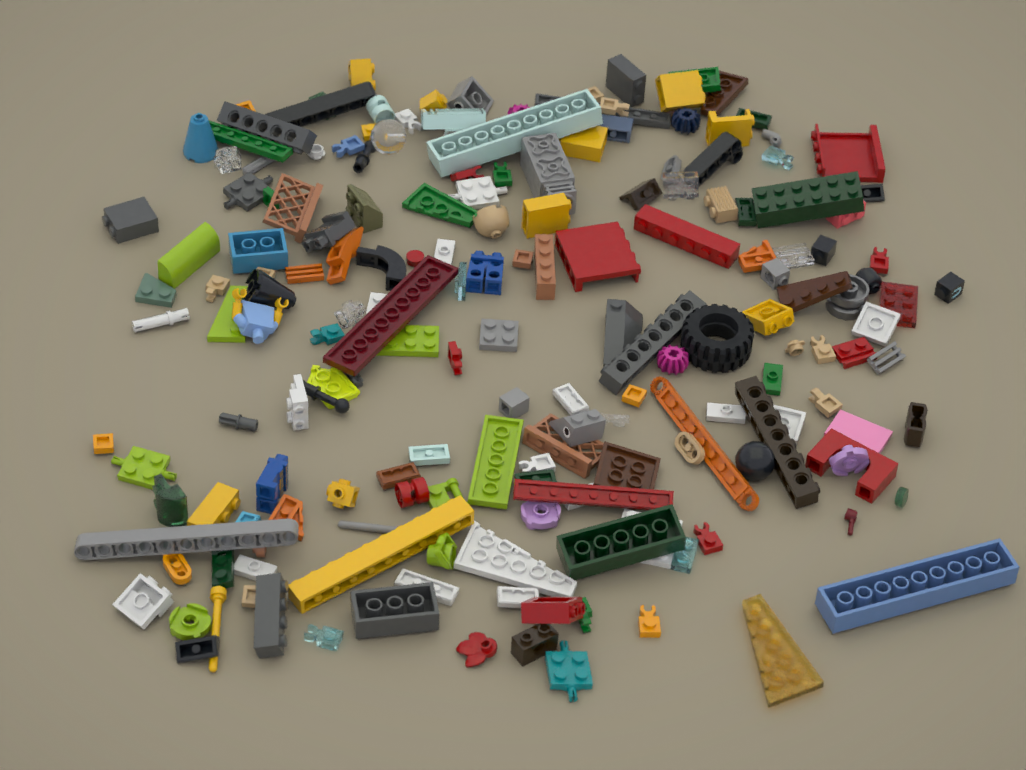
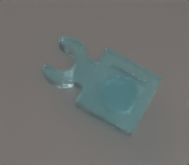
(326, 638)

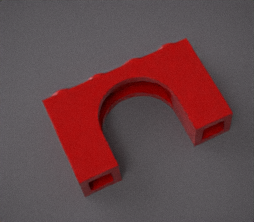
(878, 473)

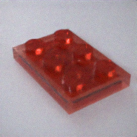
(900, 299)

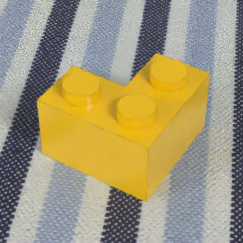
(361, 71)

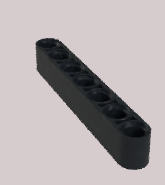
(326, 105)

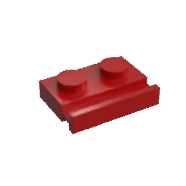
(853, 352)

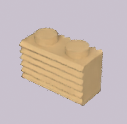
(721, 204)

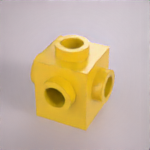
(348, 496)

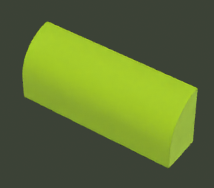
(188, 255)

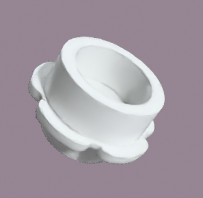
(316, 152)

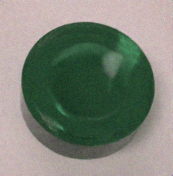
(901, 497)

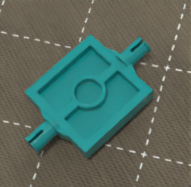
(568, 670)

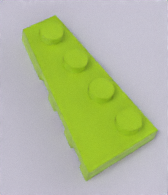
(224, 327)

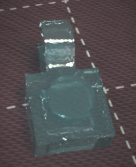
(775, 156)

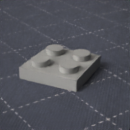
(498, 335)

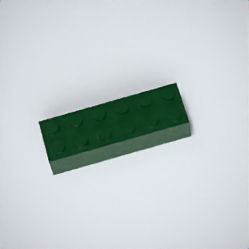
(808, 199)
(621, 542)

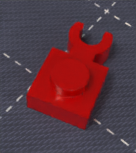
(879, 261)
(455, 357)
(708, 541)

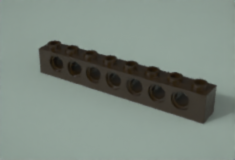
(771, 431)

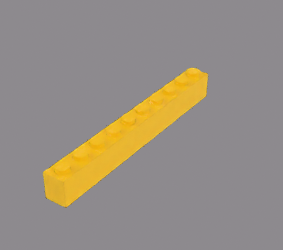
(379, 554)

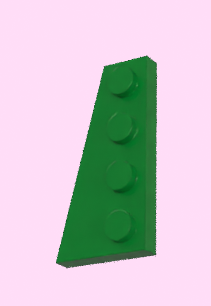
(437, 204)

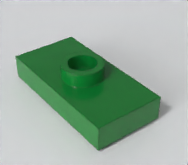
(772, 378)

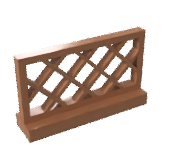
(307, 207)
(562, 453)

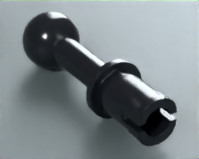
(363, 158)
(341, 405)

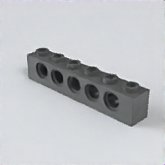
(304, 137)

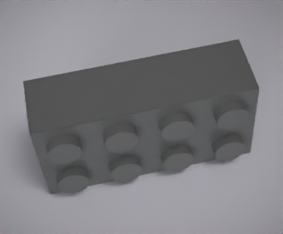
(394, 610)

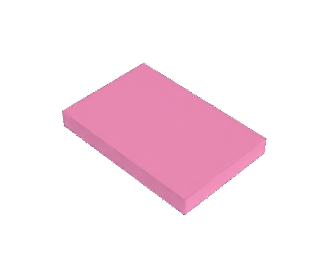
(861, 430)

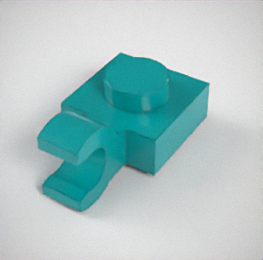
(328, 334)

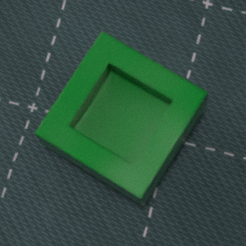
(267, 196)

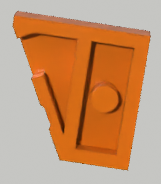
(755, 257)
(290, 509)

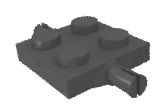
(246, 191)

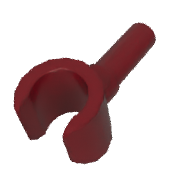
(851, 516)

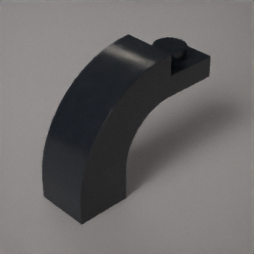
(385, 260)

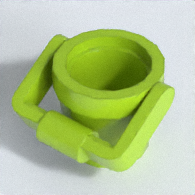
(442, 554)

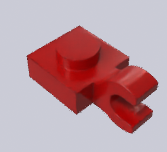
(463, 175)

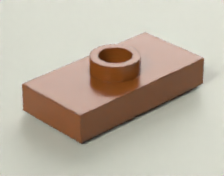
(390, 476)

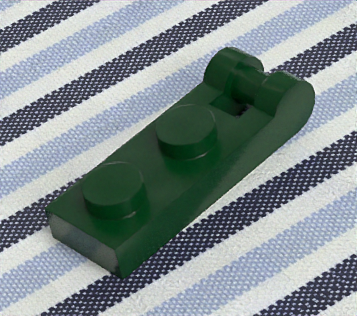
(223, 568)

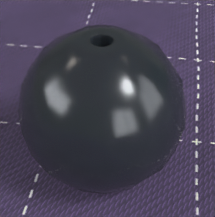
(755, 461)

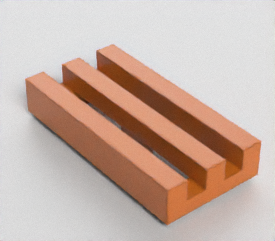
(304, 273)

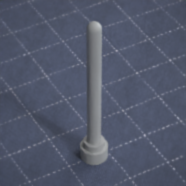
(365, 526)

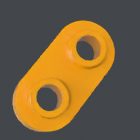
(177, 568)

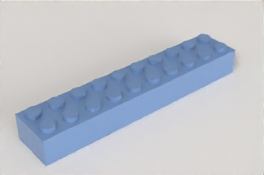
(916, 585)

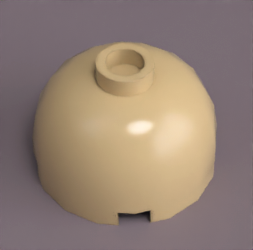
(491, 221)

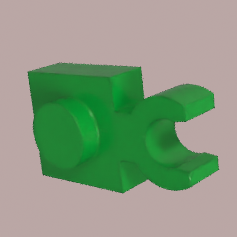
(502, 176)

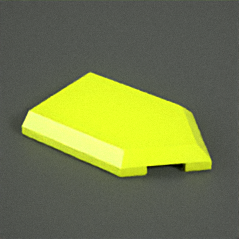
(333, 383)

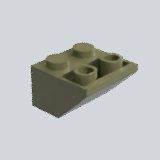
(363, 209)

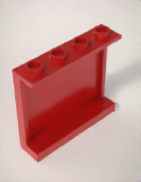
(849, 153)
(596, 253)

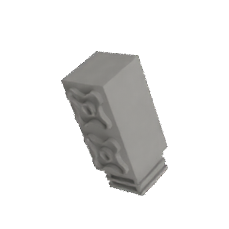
(547, 167)

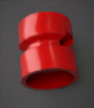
(418, 489)

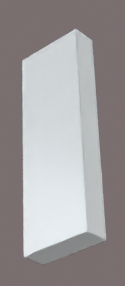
(444, 592)

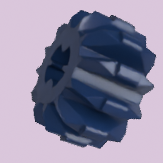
(686, 120)

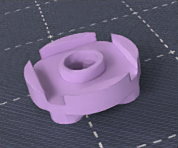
(849, 460)
(535, 520)

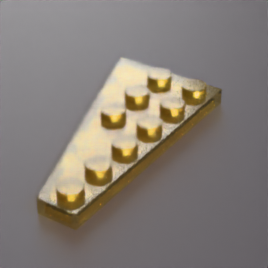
(780, 661)

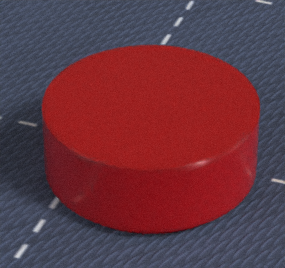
(414, 257)

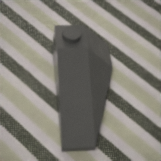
(621, 327)

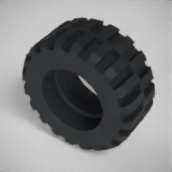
(720, 322)

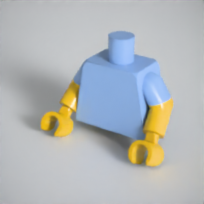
(254, 318)

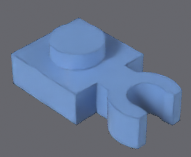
(349, 145)

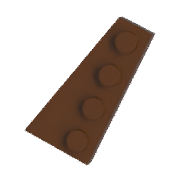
(731, 86)
(811, 291)

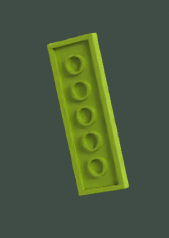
(495, 462)

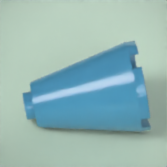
(200, 140)

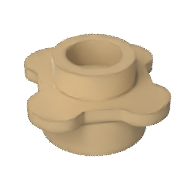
(795, 347)

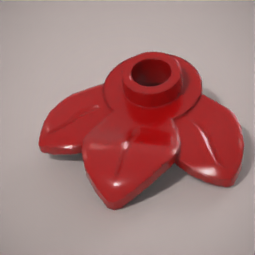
(477, 648)

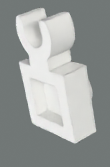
(408, 119)
(537, 463)

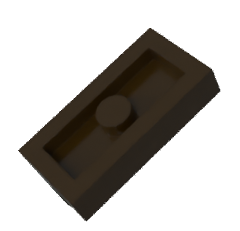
(642, 193)

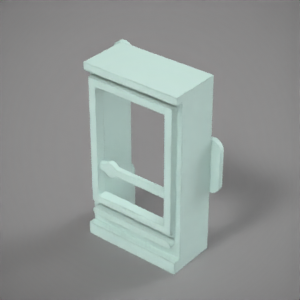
(452, 118)

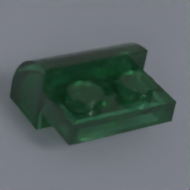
(170, 503)

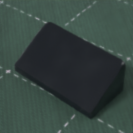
(873, 193)
(197, 649)

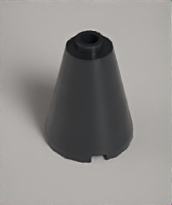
(266, 290)

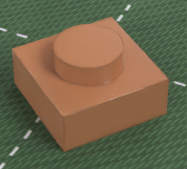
(522, 259)

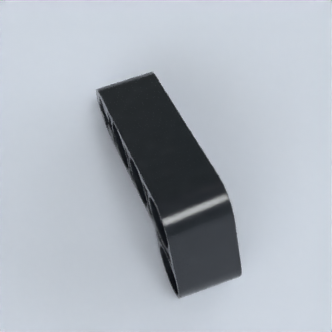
(715, 155)

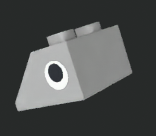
(470, 95)
(580, 427)

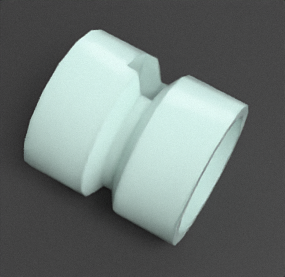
(379, 109)

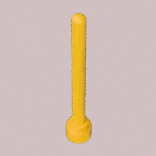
(218, 595)

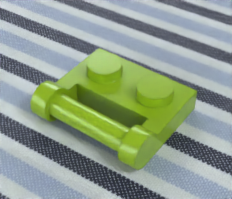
(439, 495)

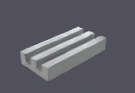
(895, 351)

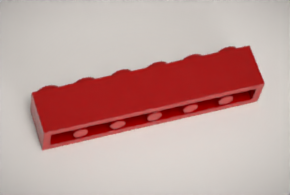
(686, 236)

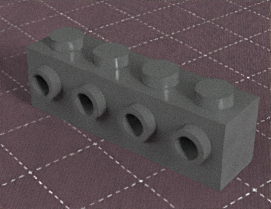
(270, 615)

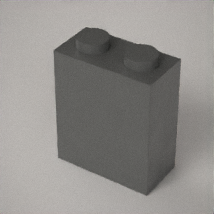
(625, 80)
(130, 220)

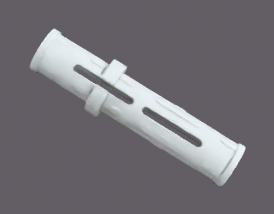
(160, 320)

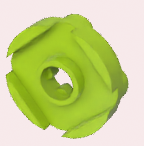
(185, 631)

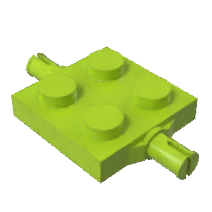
(142, 466)

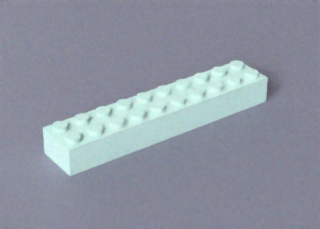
(504, 135)

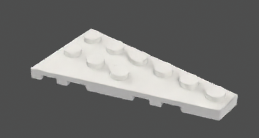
(507, 563)

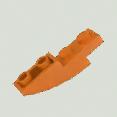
(341, 254)

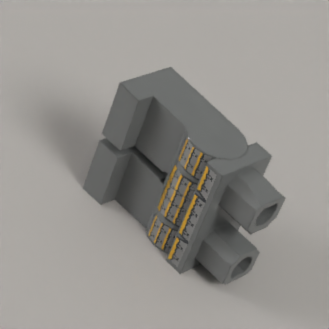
(331, 230)

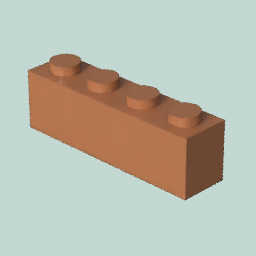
(544, 267)

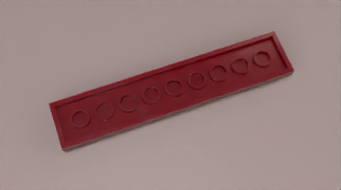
(390, 315)

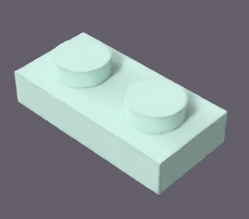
(429, 454)

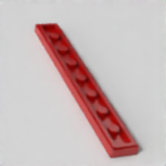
(591, 495)

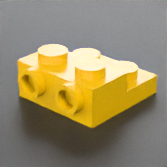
(769, 316)

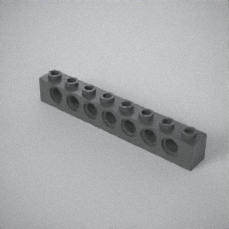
(647, 345)

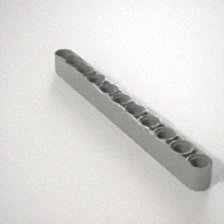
(186, 539)

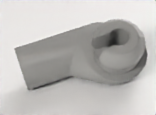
(774, 138)

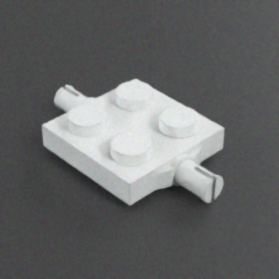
(478, 192)

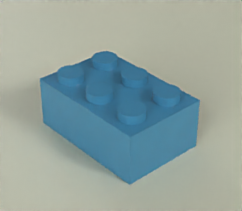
(258, 249)

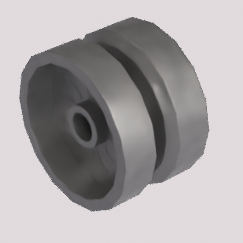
(850, 302)

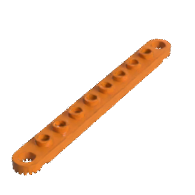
(714, 455)

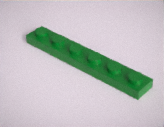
(251, 142)

